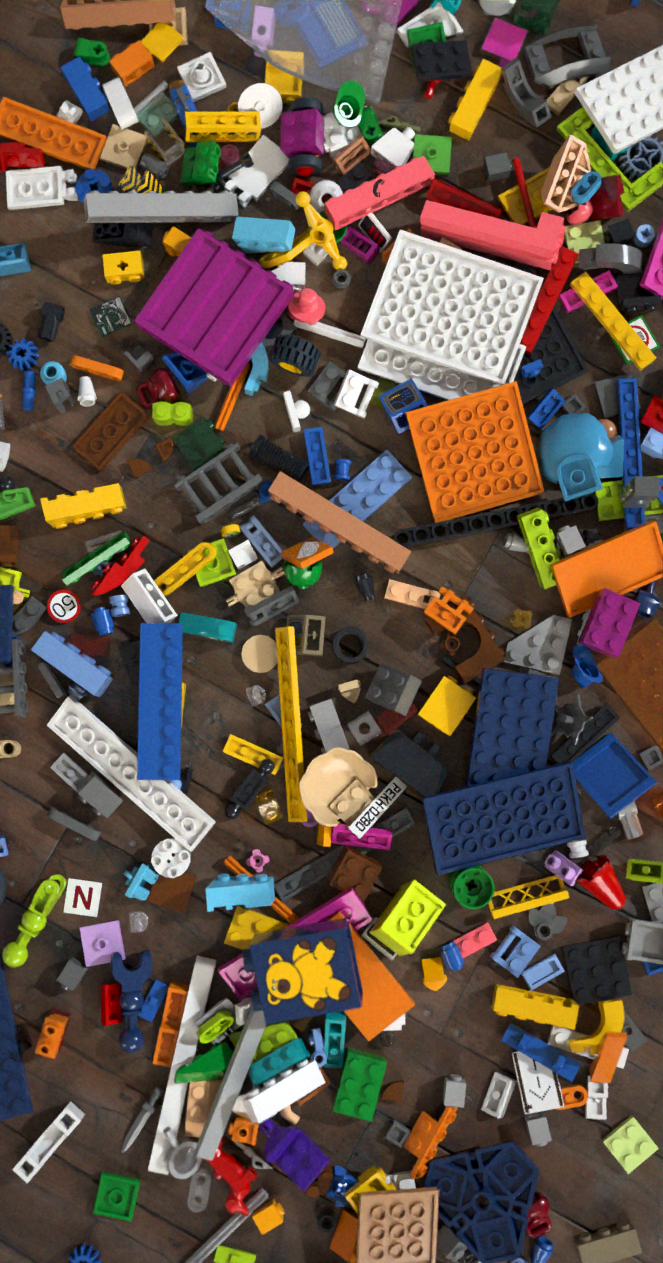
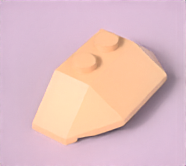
(564, 173)
(199, 1105)

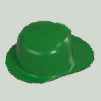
(349, 104)

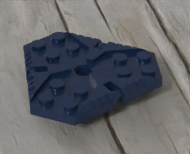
(506, 1179)

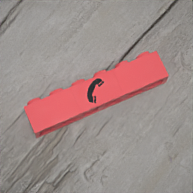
(379, 192)

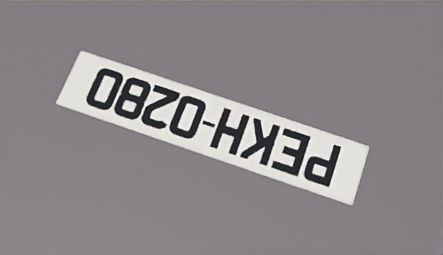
(377, 807)

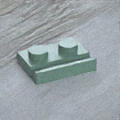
(154, 112)

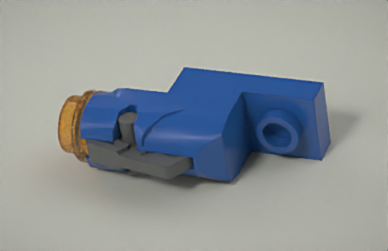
(183, 103)

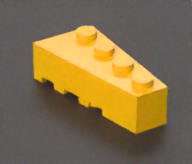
(535, 1006)

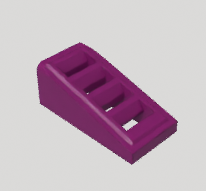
(368, 253)

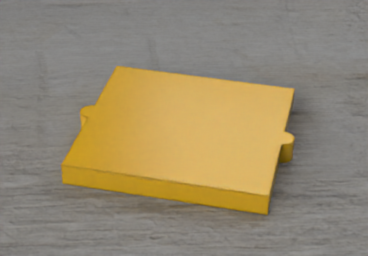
(162, 40)

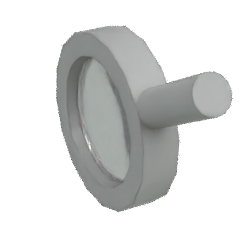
(180, 1157)

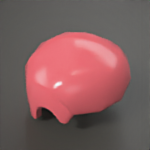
(580, 213)

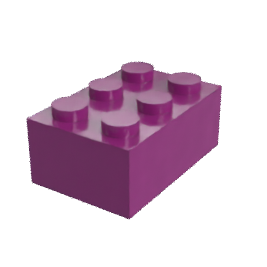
(608, 623)

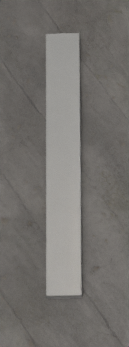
(230, 1085)

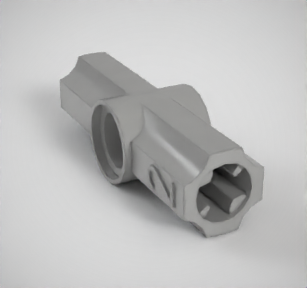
(630, 821)

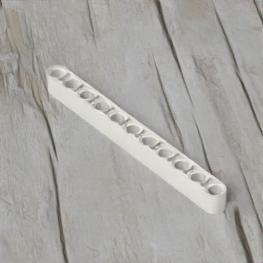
(184, 1054)

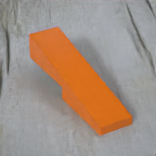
(170, 1024)
(608, 1056)

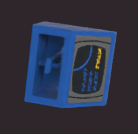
(399, 400)

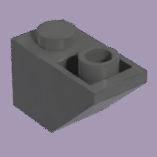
(452, 1246)

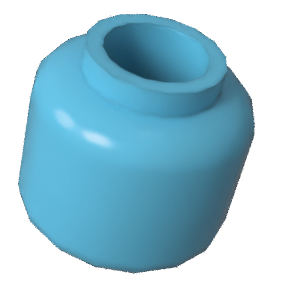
(51, 372)

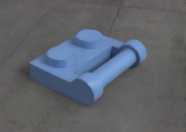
(519, 955)

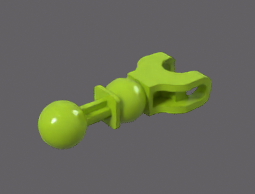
(34, 919)

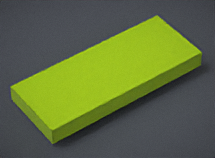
(231, 1255)

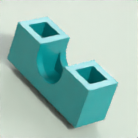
(278, 1061)

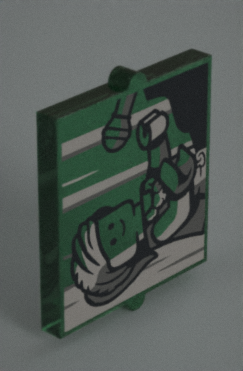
(110, 316)

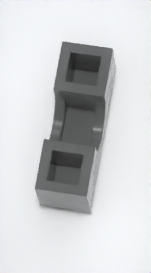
(640, 492)

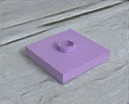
(100, 942)

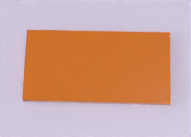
(614, 564)
(383, 995)

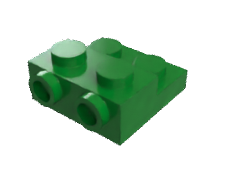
(200, 164)

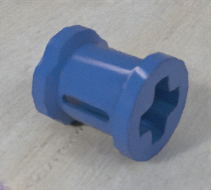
(342, 470)

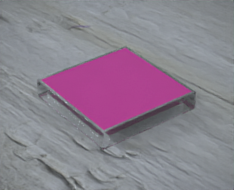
(504, 40)

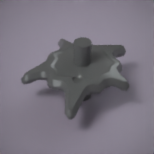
(570, 720)

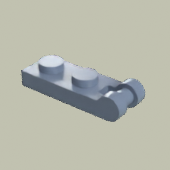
(262, 541)

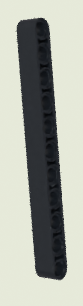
(487, 526)

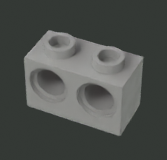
(568, 541)

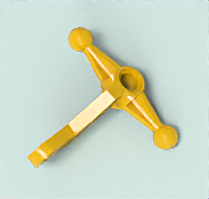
(319, 232)

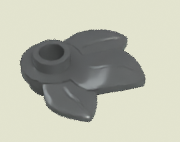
(546, 918)

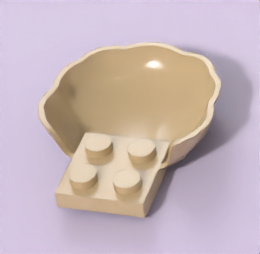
(338, 786)

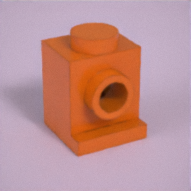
(244, 1123)

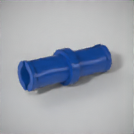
(28, 391)

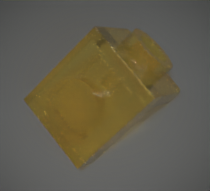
(268, 807)

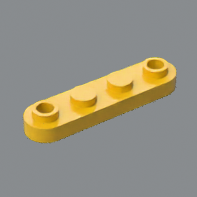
(185, 568)

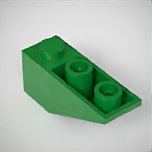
(207, 1066)

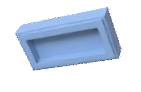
(542, 971)

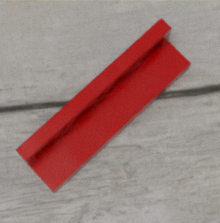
(454, 197)

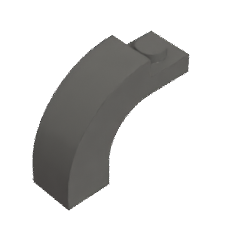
(527, 103)
(617, 256)

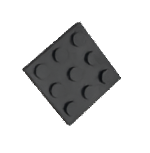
(596, 970)

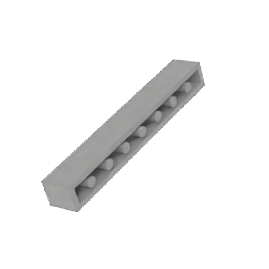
(160, 207)

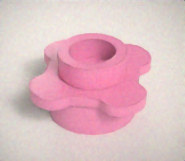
(252, 860)

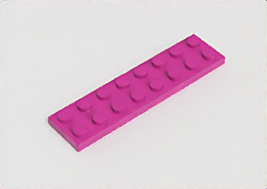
(347, 903)

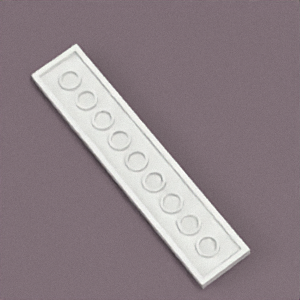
(119, 765)

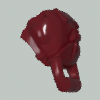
(160, 388)
(538, 1215)

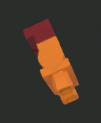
(53, 1033)

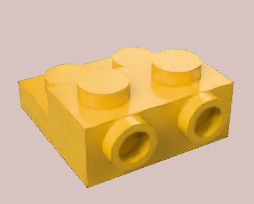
(371, 1180)

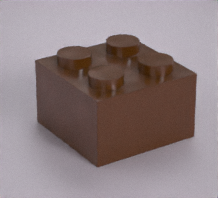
(354, 871)

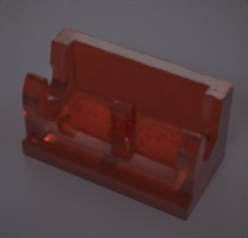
(391, 720)

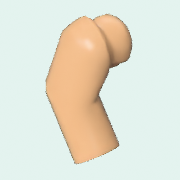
(290, 1116)

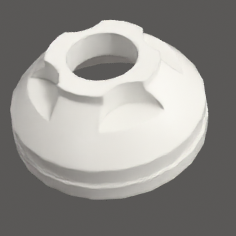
(319, 190)

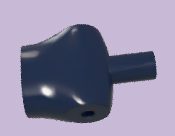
(648, 601)

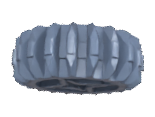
(645, 152)

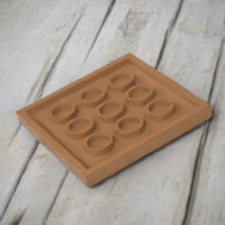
(397, 1226)

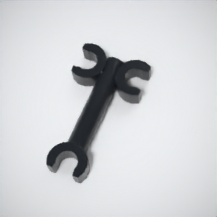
(245, 161)

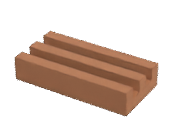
(349, 149)

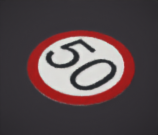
(63, 606)

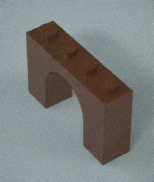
(488, 654)

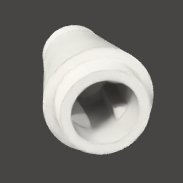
(86, 392)

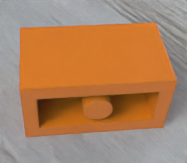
(132, 63)

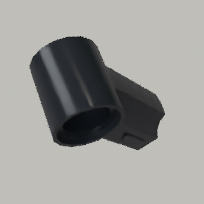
(51, 317)

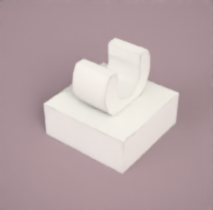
(69, 112)
(315, 253)

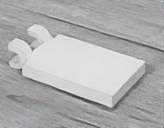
(255, 180)
(39, 187)

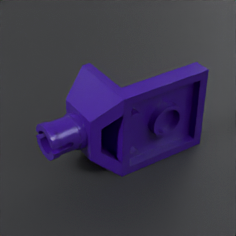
(293, 1153)

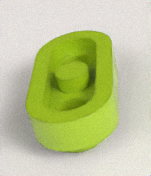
(215, 1026)

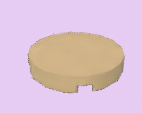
(260, 654)

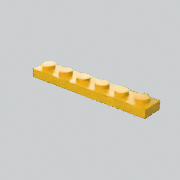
(613, 321)

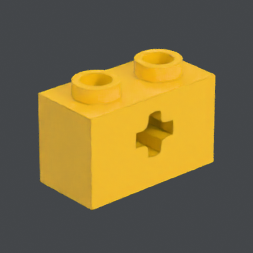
(114, 265)

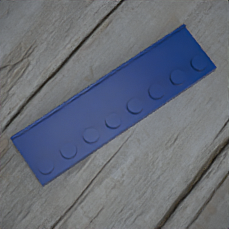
(160, 701)

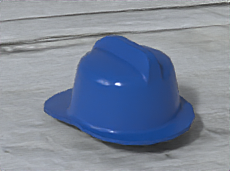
(585, 667)

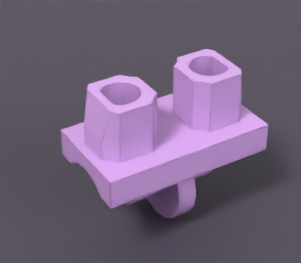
(563, 867)

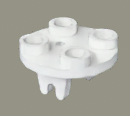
(163, 852)

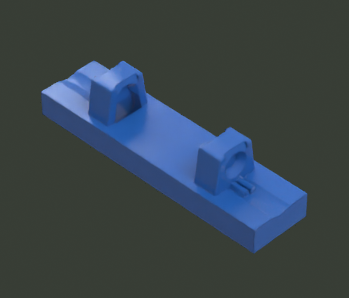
(541, 1052)

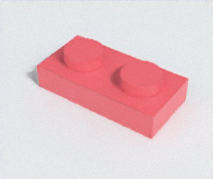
(475, 939)

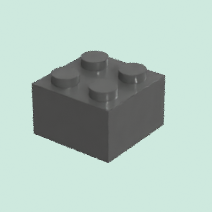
(393, 689)

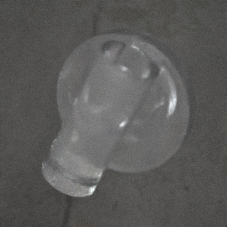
(256, 695)
(138, 921)

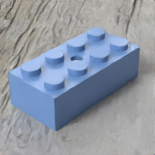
(72, 664)

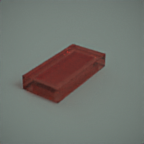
(91, 644)

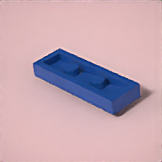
(317, 456)

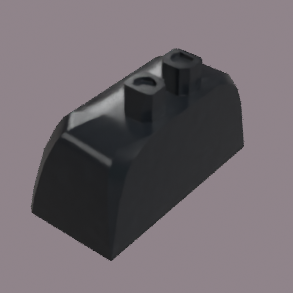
(412, 762)

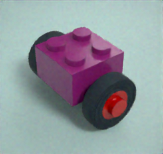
(303, 137)

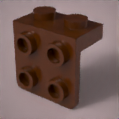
(9, 545)

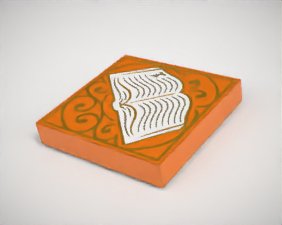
(307, 552)

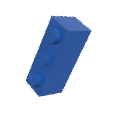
(86, 88)

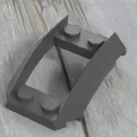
(594, 55)

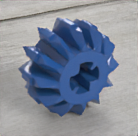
(30, 354)
(84, 1254)

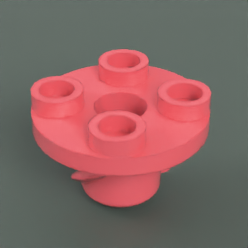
(306, 307)

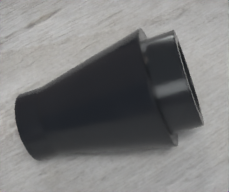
(365, 585)

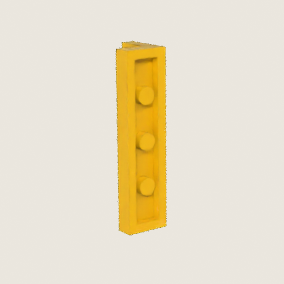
(223, 124)
(525, 904)

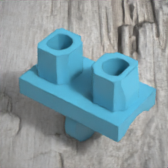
(137, 879)

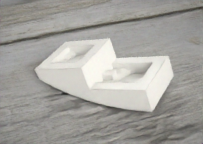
(596, 1104)

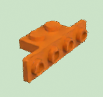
(426, 1137)

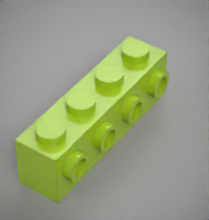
(539, 544)

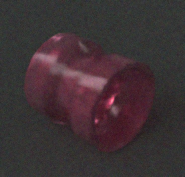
(226, 158)

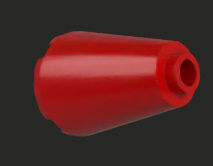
(601, 881)

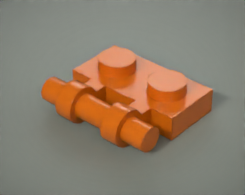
(444, 614)

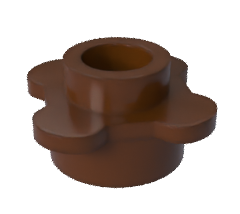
(451, 639)

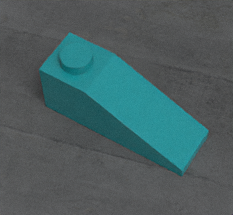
(208, 627)
(334, 1039)

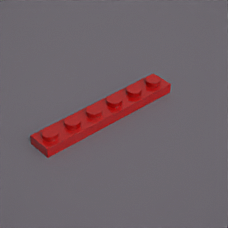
(547, 297)

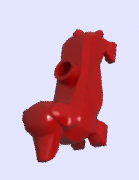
(235, 1175)

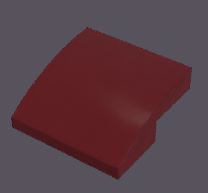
(607, 199)

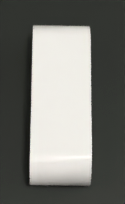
(120, 103)

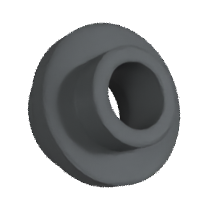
(344, 274)

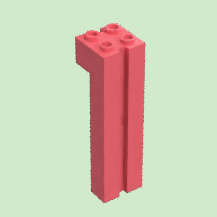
(495, 236)

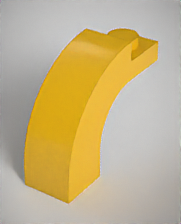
(611, 1021)

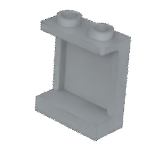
(643, 941)

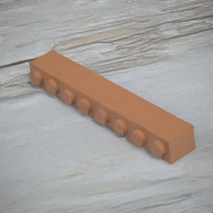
(339, 522)

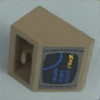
(308, 633)

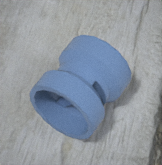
(119, 605)

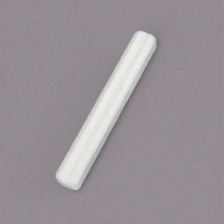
(333, 332)

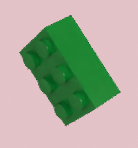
(359, 1084)

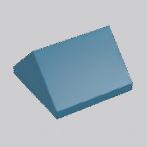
(14, 259)

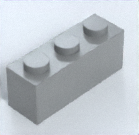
(328, 726)

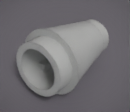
(514, 543)

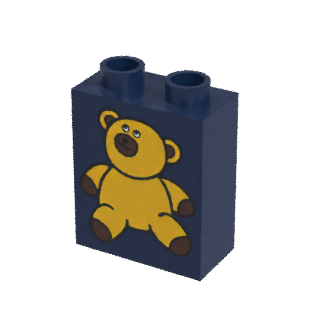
(304, 971)

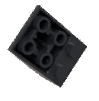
(124, 234)

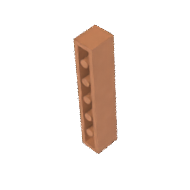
(111, 13)

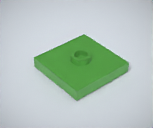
(435, 150)

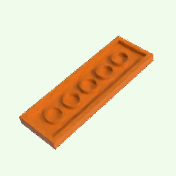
(51, 134)

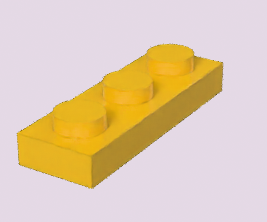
(250, 753)

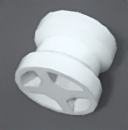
(577, 848)

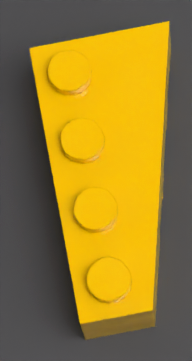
(83, 505)

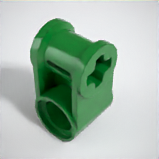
(91, 52)
(369, 125)

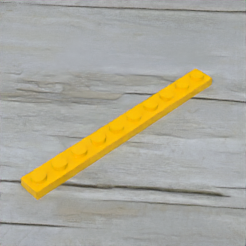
(290, 722)

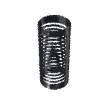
(278, 455)

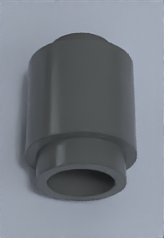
(155, 165)

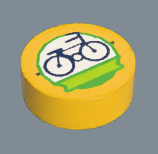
(230, 531)

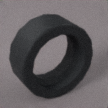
(347, 659)

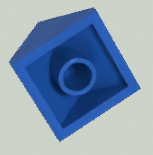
(184, 371)

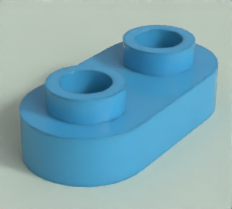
(586, 187)

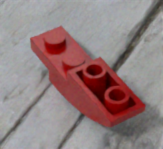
(17, 155)
(117, 574)

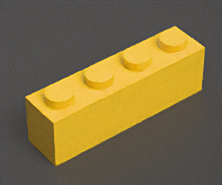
(475, 100)

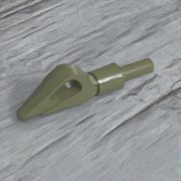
(398, 125)

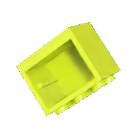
(407, 918)

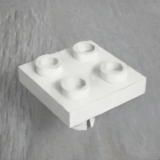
(202, 77)

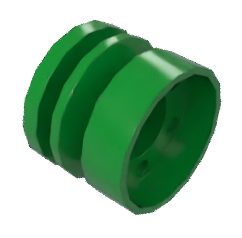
(475, 895)

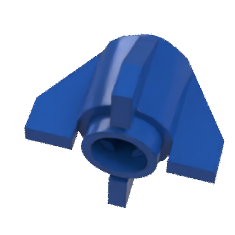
(341, 1183)

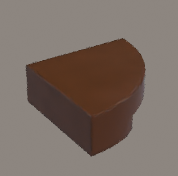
(165, 448)
(139, 467)
(394, 1091)

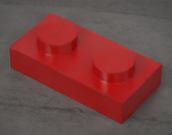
(110, 1005)

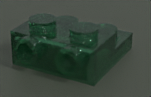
(199, 443)

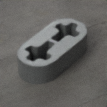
(284, 195)

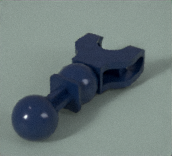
(131, 998)

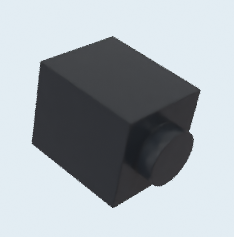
(619, 233)

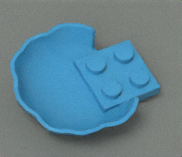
(572, 453)

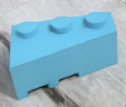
(263, 235)
(240, 890)

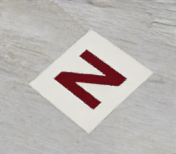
(82, 897)

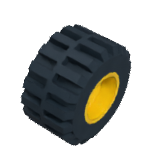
(294, 355)

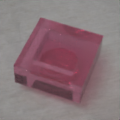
(381, 167)

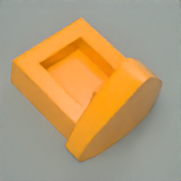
(324, 835)
(433, 973)

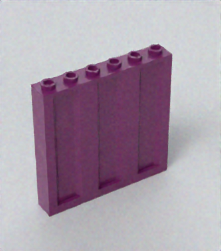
(214, 307)

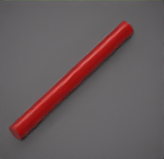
(524, 193)

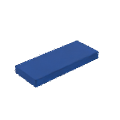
(154, 1000)

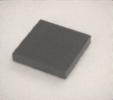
(607, 395)

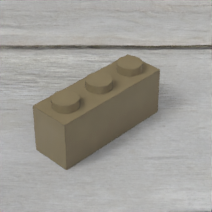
(608, 1244)

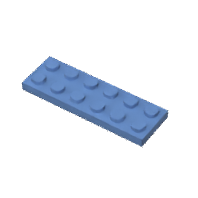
(366, 493)

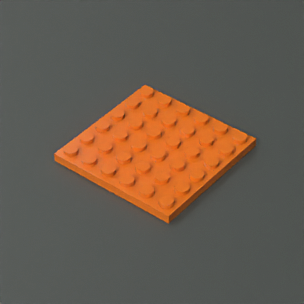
(475, 452)

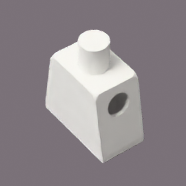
(394, 147)

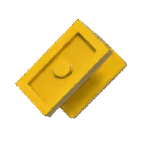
(287, 85)
(447, 705)

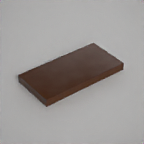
(110, 431)

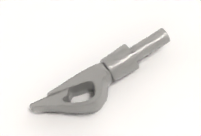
(254, 1156)

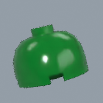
(302, 577)

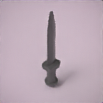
(147, 1108)

